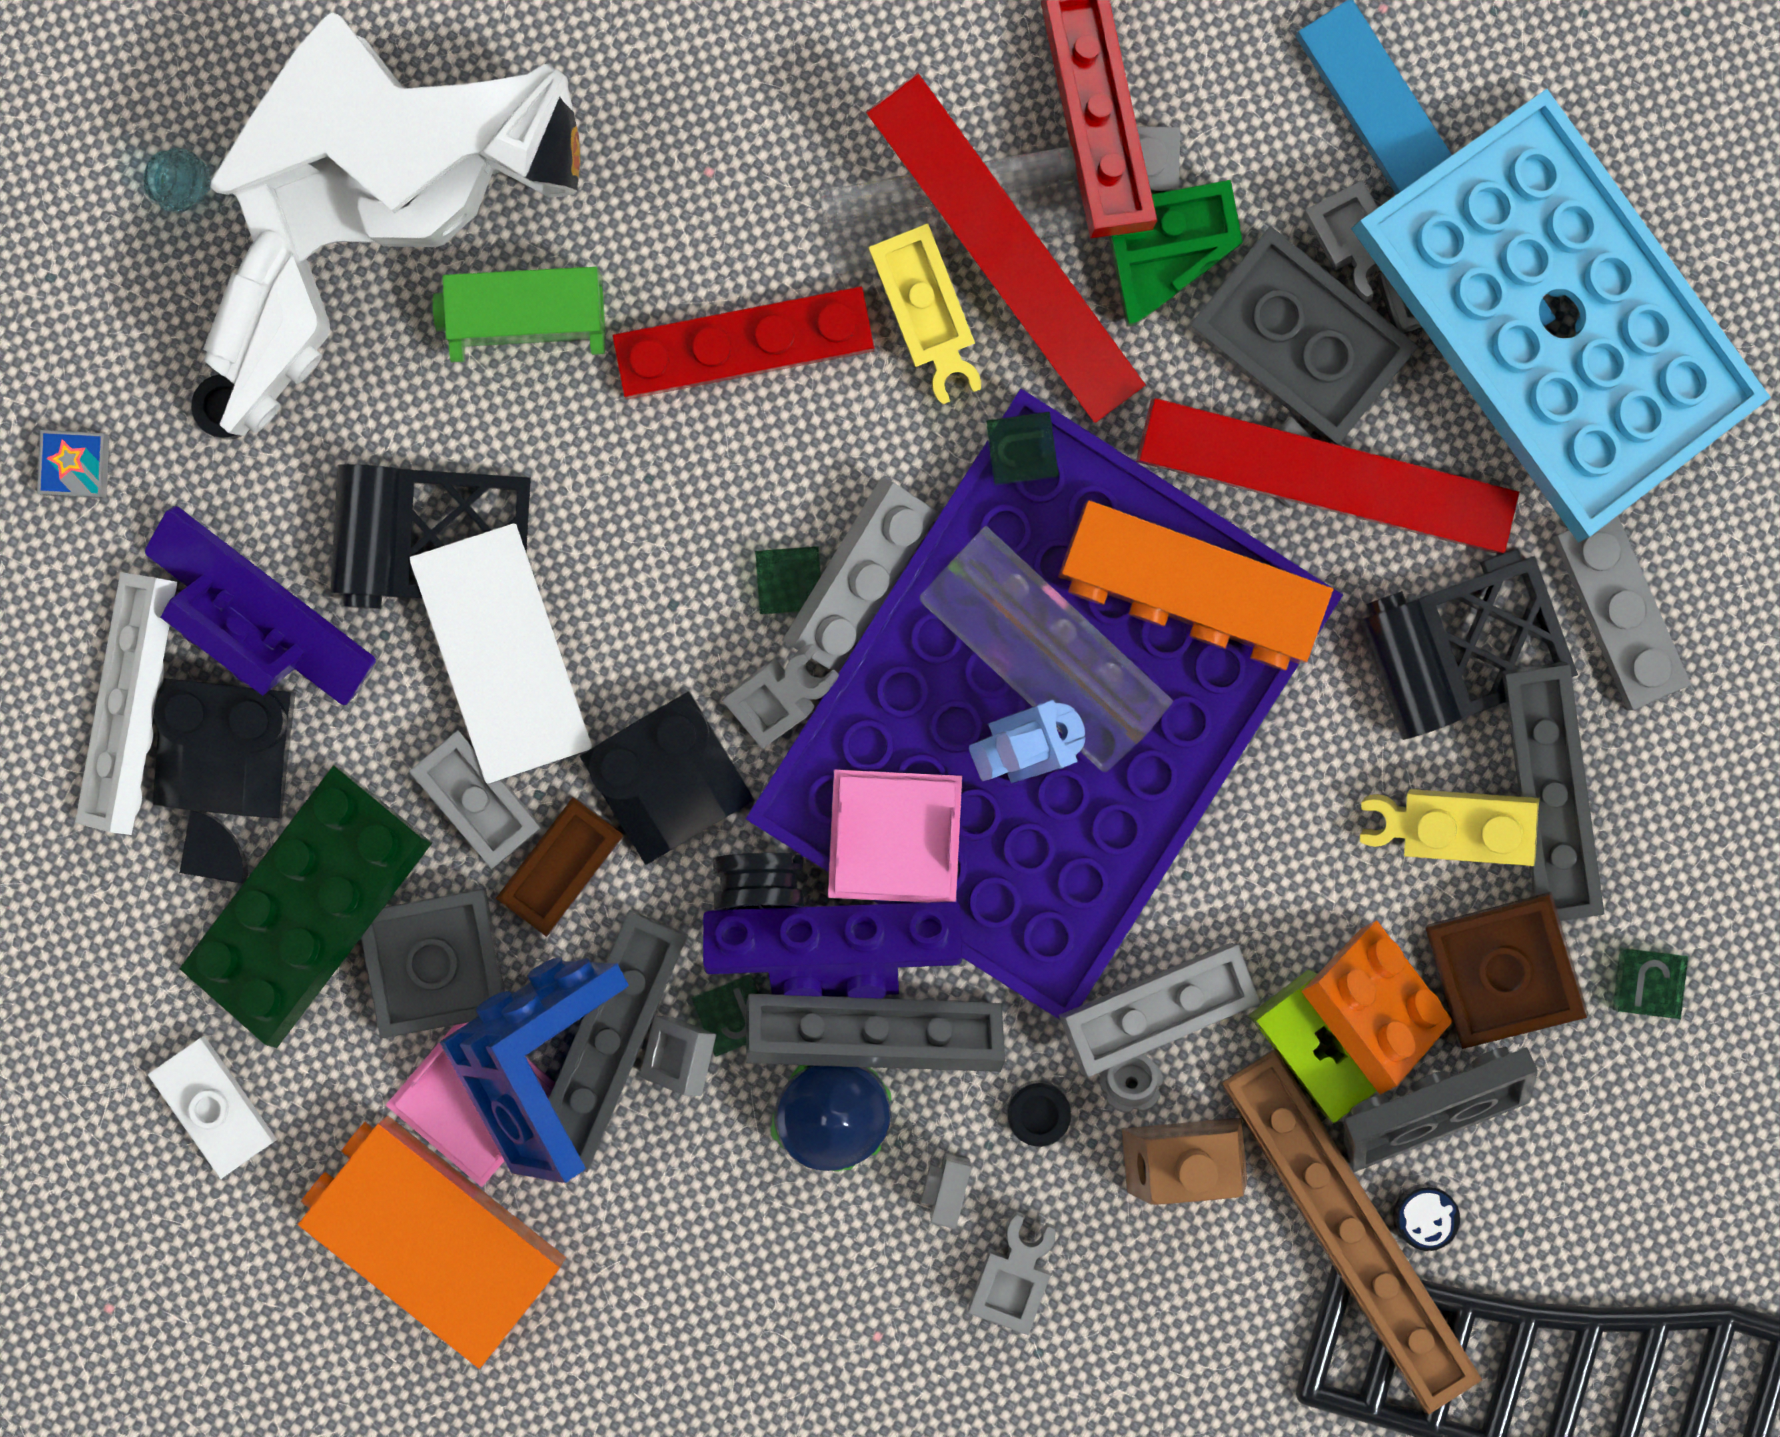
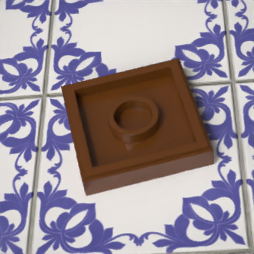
(1507, 970)

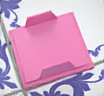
(894, 836)
(445, 1116)

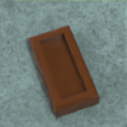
(560, 866)

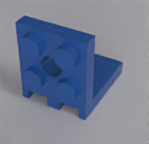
(500, 1080)

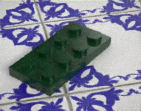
(305, 906)

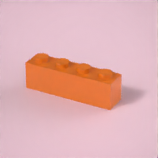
(1195, 584)

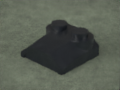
(222, 748)
(667, 777)

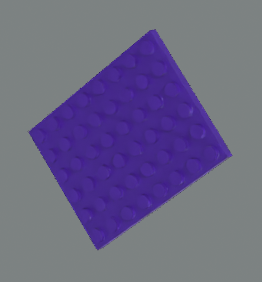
(1073, 854)

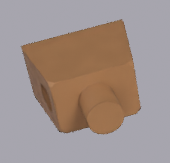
(1185, 1161)

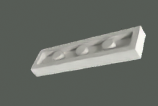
(125, 705)

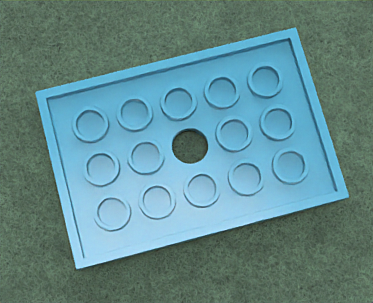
(1648, 364)

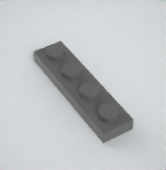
(1553, 770)
(614, 1032)
(874, 1033)

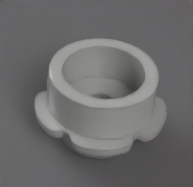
(1142, 1097)

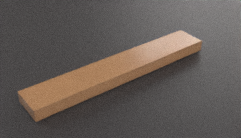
(1351, 1232)

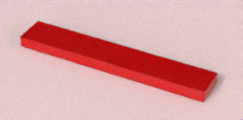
(1005, 247)
(1327, 476)

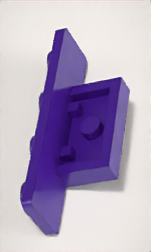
(248, 616)
(832, 947)

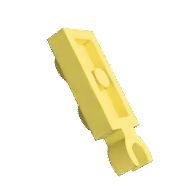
(925, 305)
(1458, 826)

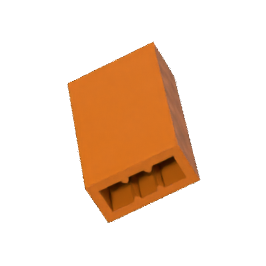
(429, 1239)

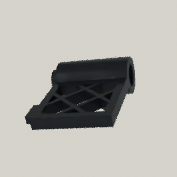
(376, 526)
(1416, 651)

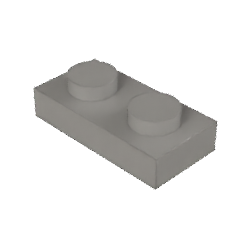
(483, 813)

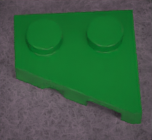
(1191, 235)

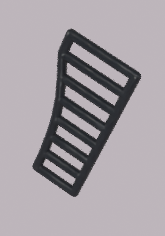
(1526, 1317)

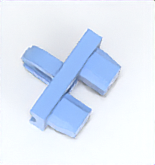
(1029, 743)

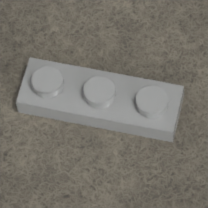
(861, 574)
(1623, 614)
(1159, 1009)

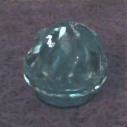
(176, 179)

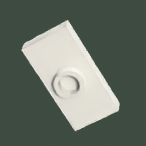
(212, 1107)

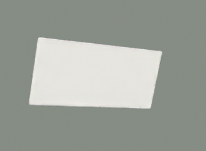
(500, 653)

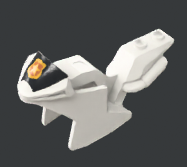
(362, 160)

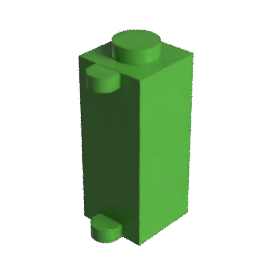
(521, 308)

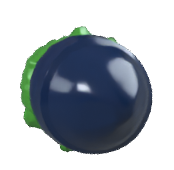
(832, 1116)

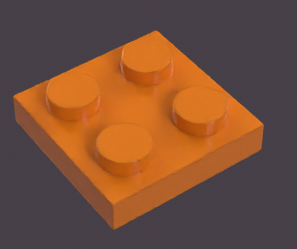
(1378, 1007)

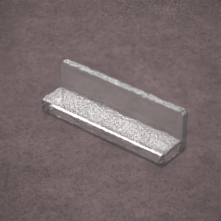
(881, 209)
(1045, 646)

